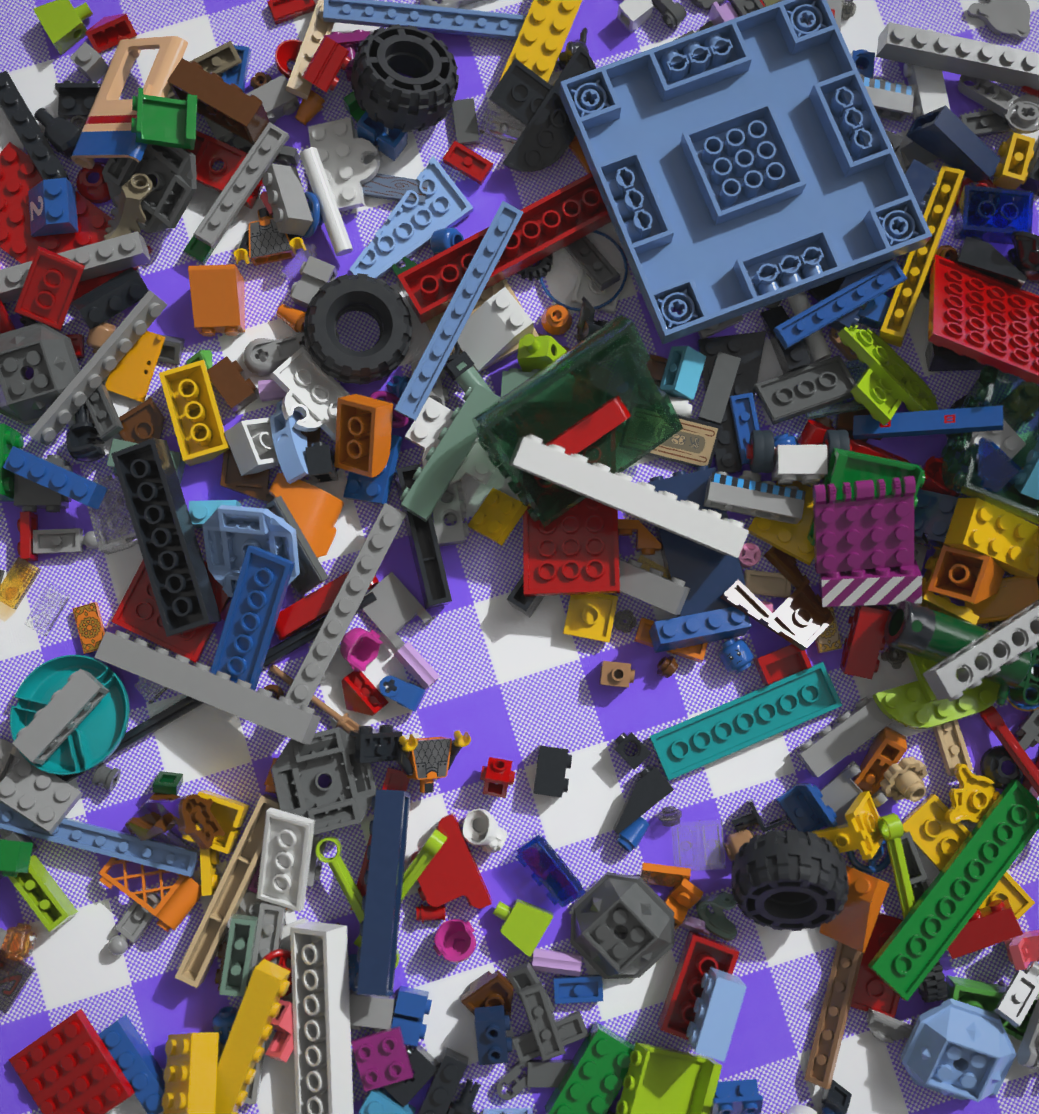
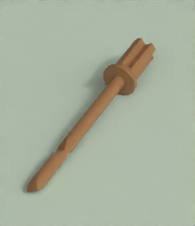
(344, 721)

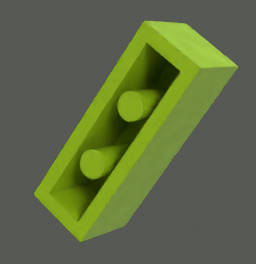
(44, 895)

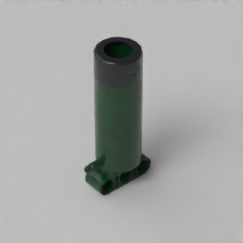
(940, 636)

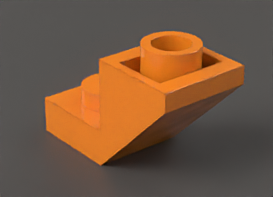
(644, 539)
(681, 899)

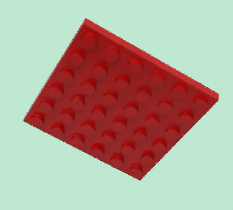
(984, 319)

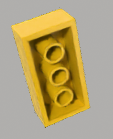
(996, 534)
(190, 1073)

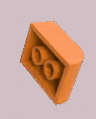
(363, 434)

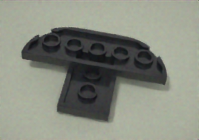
(540, 110)

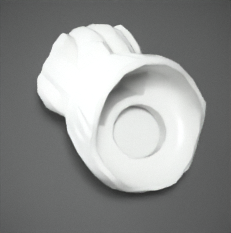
(483, 830)

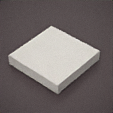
(586, 287)

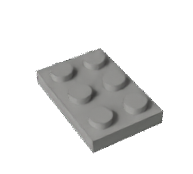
(38, 795)

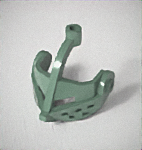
(717, 921)

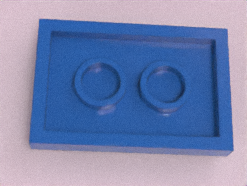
(377, 488)

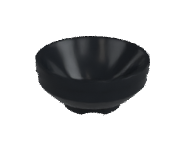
(991, 767)

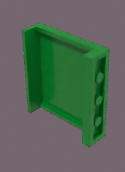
(855, 466)

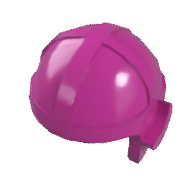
(360, 647)
(455, 940)

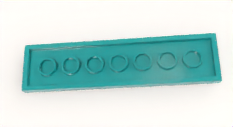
(745, 721)

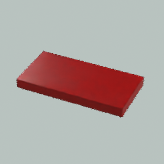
(870, 988)

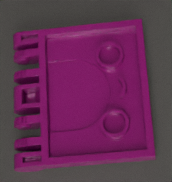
(865, 528)

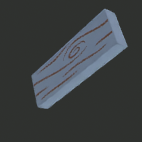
(394, 188)

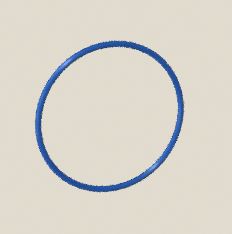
(611, 299)

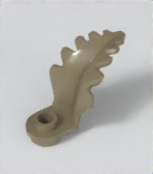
(129, 207)

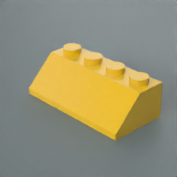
(194, 412)

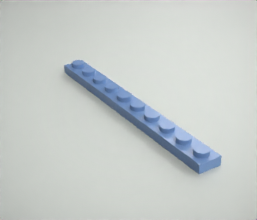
(424, 18)
(458, 311)
(106, 842)

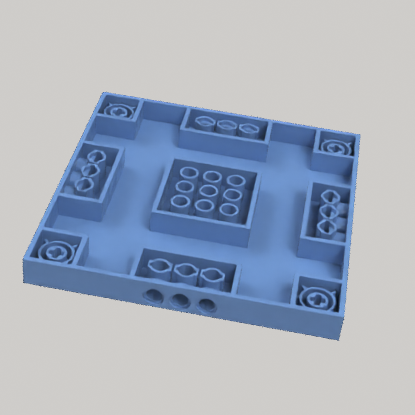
(743, 165)

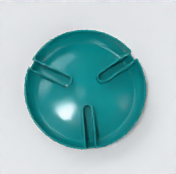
(99, 731)

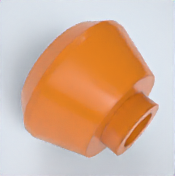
(553, 324)

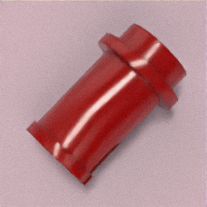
(430, 913)

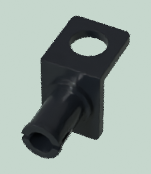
(753, 817)

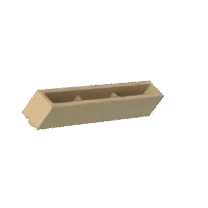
(226, 898)

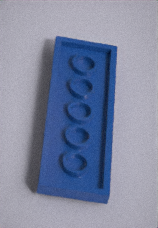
(252, 615)

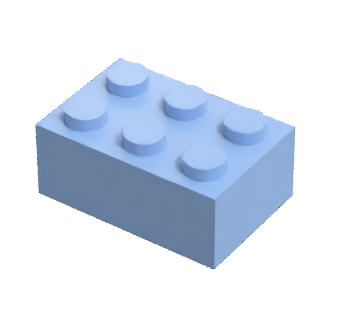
(716, 1014)

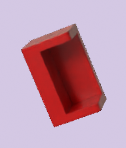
(781, 663)

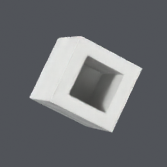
(634, 13)

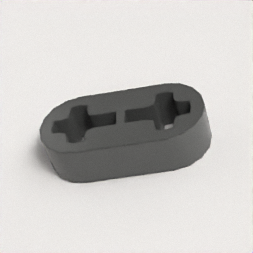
(508, 1077)

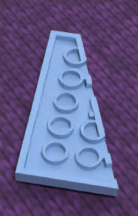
(413, 223)

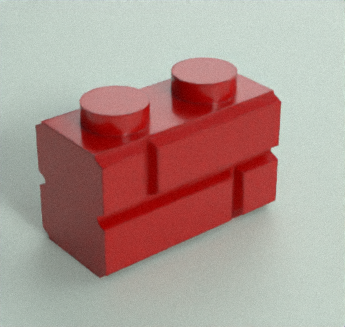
(326, 64)

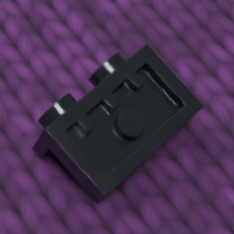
(76, 98)
(376, 744)

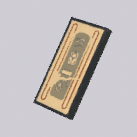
(692, 444)

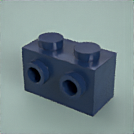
(491, 1035)

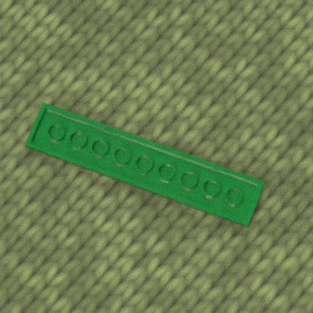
(957, 891)

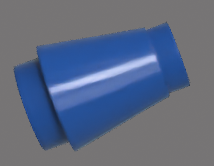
(633, 834)

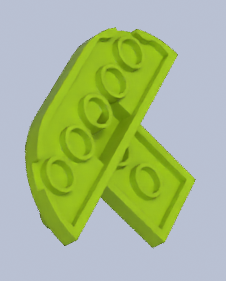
(887, 377)
(918, 707)

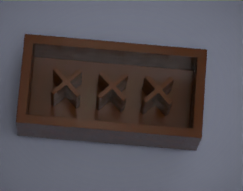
(220, 101)

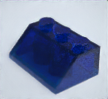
(993, 213)
(996, 467)
(549, 870)

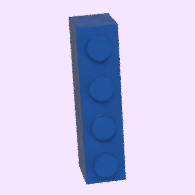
(55, 477)
(698, 629)
(136, 1063)

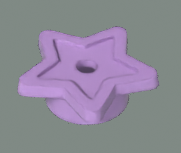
(695, 925)

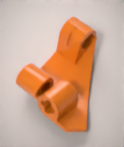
(312, 510)

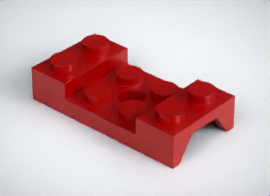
(210, 150)

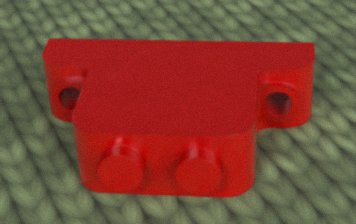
(452, 870)

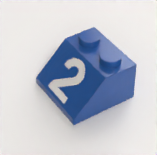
(53, 208)

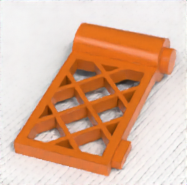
(173, 905)

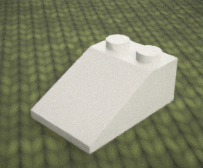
(494, 329)

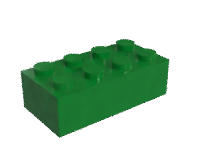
(594, 1074)

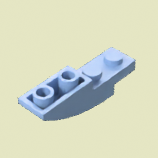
(289, 445)

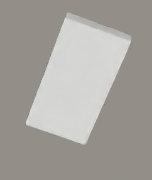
(285, 859)

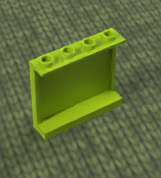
(668, 1082)

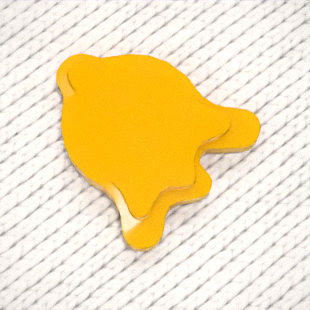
(971, 798)

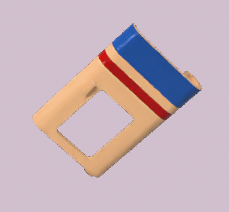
(109, 122)

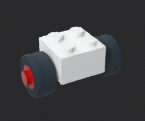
(793, 462)

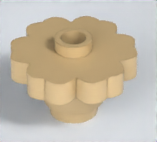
(905, 780)

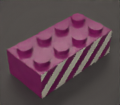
(871, 586)

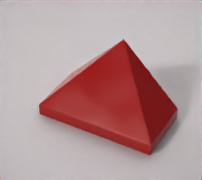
(110, 31)
(361, 694)

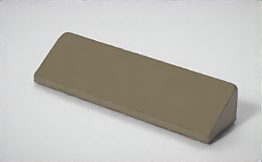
(217, 60)

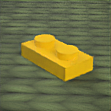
(209, 877)

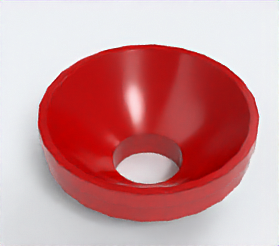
(287, 52)
(93, 192)

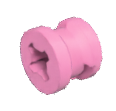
(752, 553)

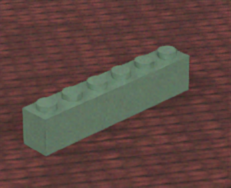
(448, 456)

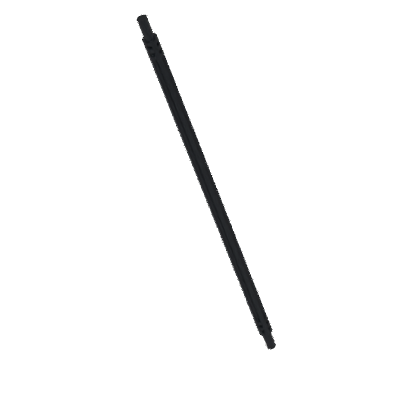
(188, 703)

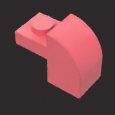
(1023, 949)
(283, 1041)

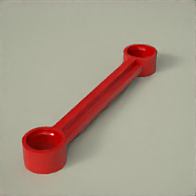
(1012, 746)

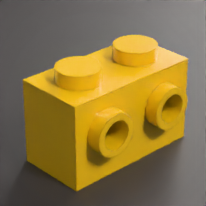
(1015, 158)

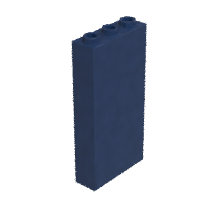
(702, 569)

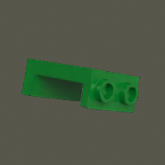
(165, 120)

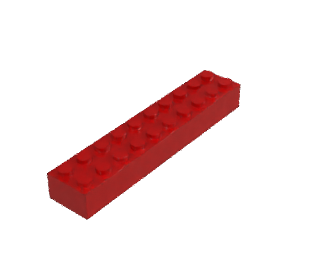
(539, 233)

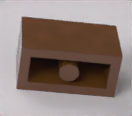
(231, 385)

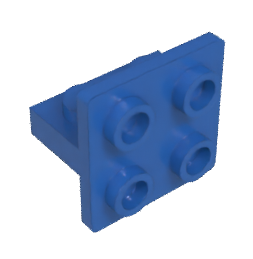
(737, 1098)

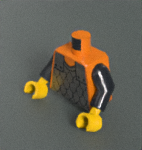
(265, 243)
(429, 757)

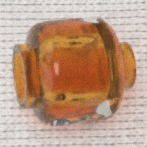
(19, 942)

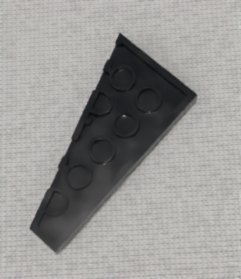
(750, 349)

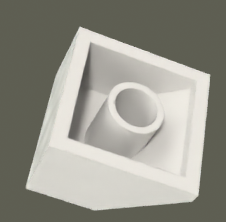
(252, 445)

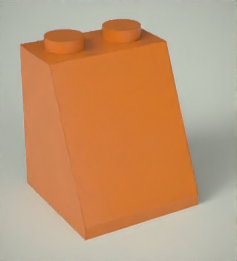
(217, 299)
(965, 575)

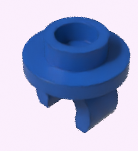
(399, 385)

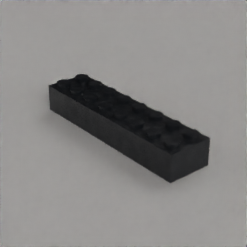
(166, 537)

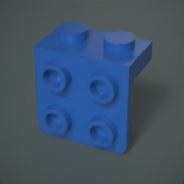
(805, 808)

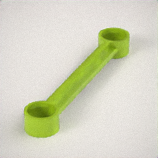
(892, 831)
(418, 865)
(345, 881)

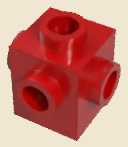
(497, 772)

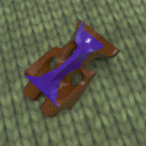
(166, 810)

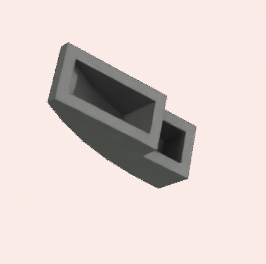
(915, 867)

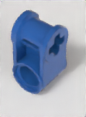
(405, 694)

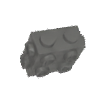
(33, 496)

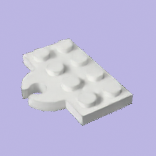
(344, 160)
(309, 392)
(425, 434)

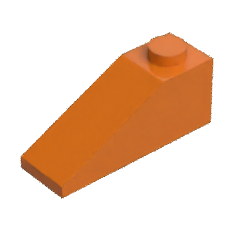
(884, 751)

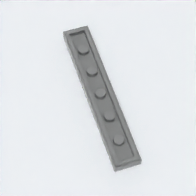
(241, 185)

